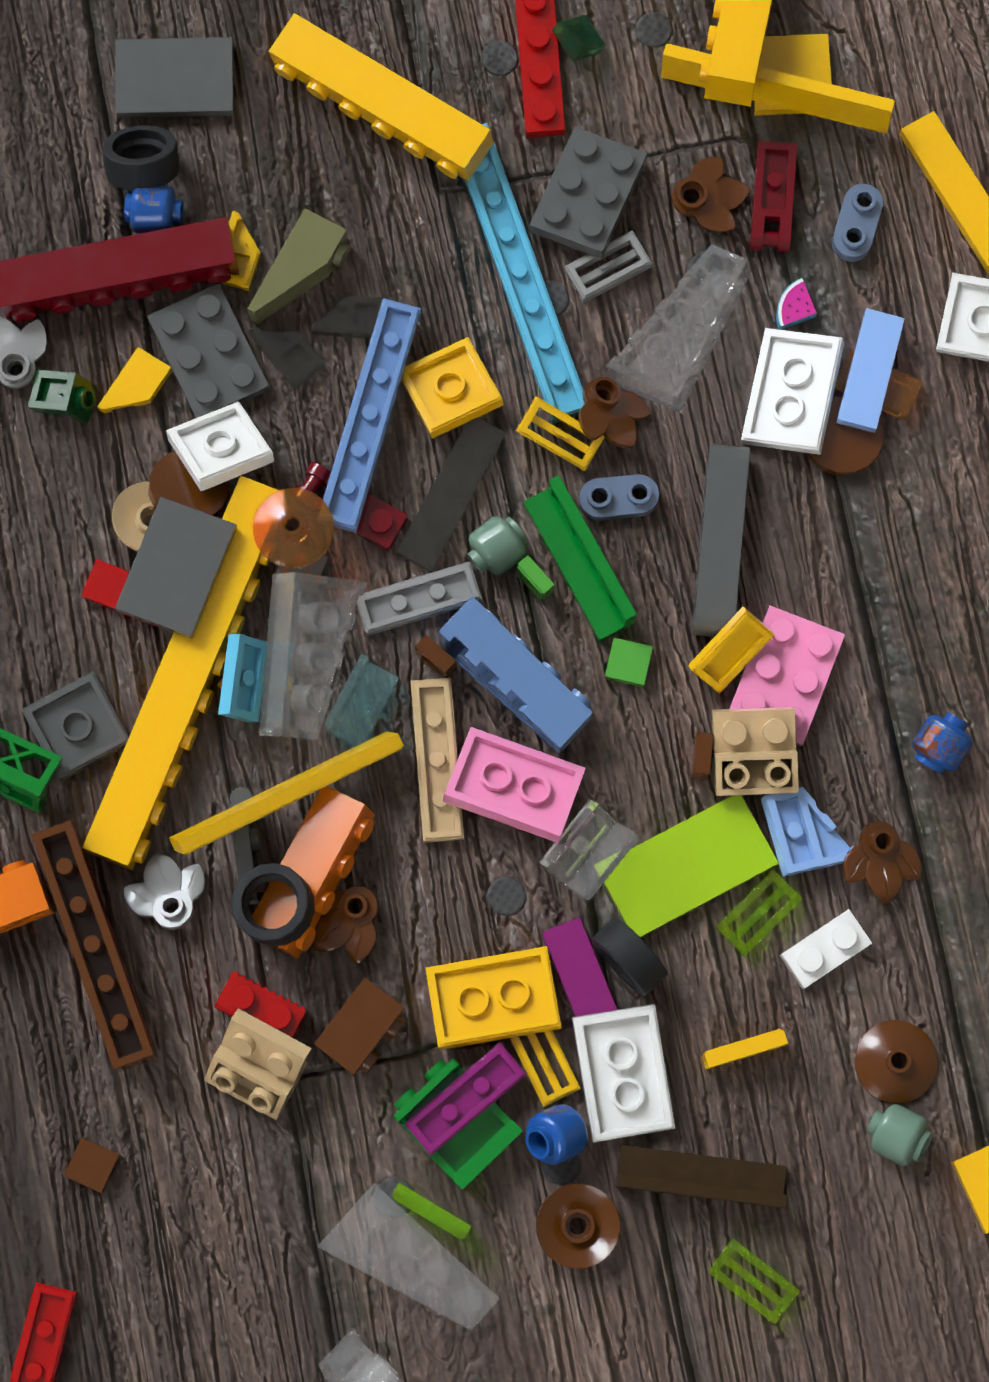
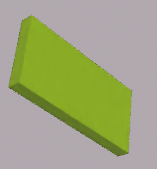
(689, 865)

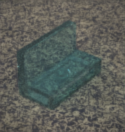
(360, 702)

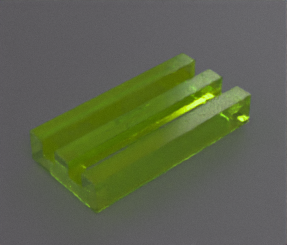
(734, 937)
(431, 1211)
(782, 1303)

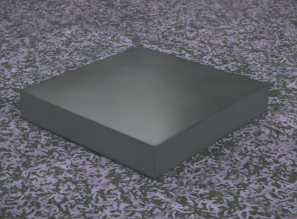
(77, 725)

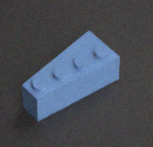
(515, 675)

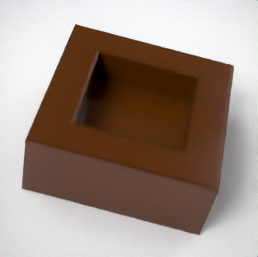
(435, 657)
(702, 756)
(92, 1165)

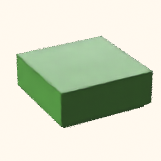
(535, 579)
(628, 662)

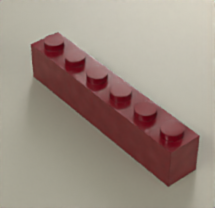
(117, 269)

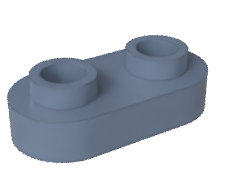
(857, 220)
(620, 501)

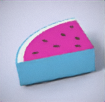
(794, 306)

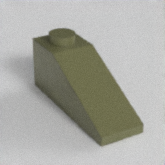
(301, 264)

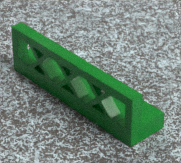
(580, 560)
(16, 784)

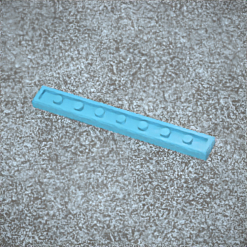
(524, 286)

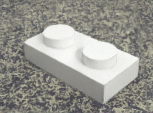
(825, 949)

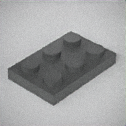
(588, 192)
(208, 351)

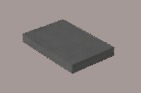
(174, 77)
(176, 567)

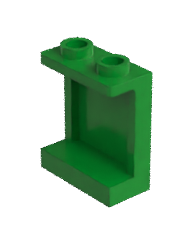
(473, 1146)

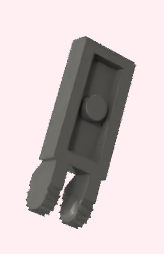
(245, 842)

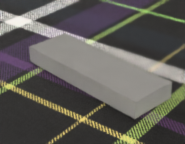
(417, 598)

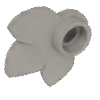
(21, 349)
(163, 886)

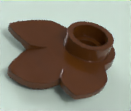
(715, 195)
(611, 412)
(883, 867)
(347, 929)

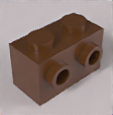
(361, 1028)

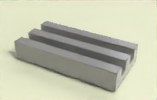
(614, 280)

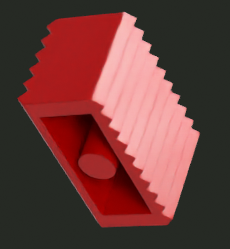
(261, 1004)

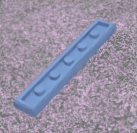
(370, 413)

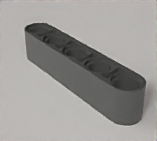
(720, 538)

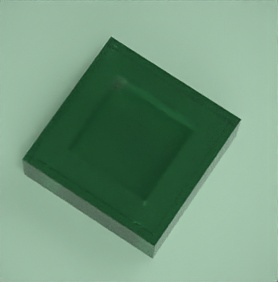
(578, 37)

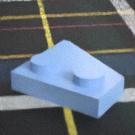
(802, 833)

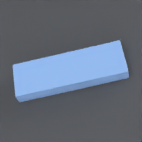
(870, 370)

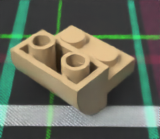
(754, 751)
(257, 1064)

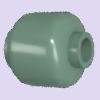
(497, 545)
(899, 1135)

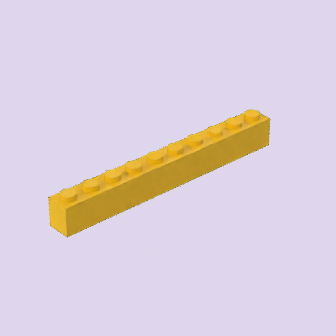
(178, 696)

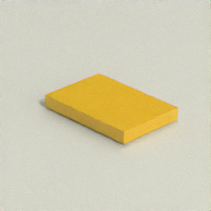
(493, 998)

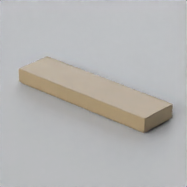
(435, 758)

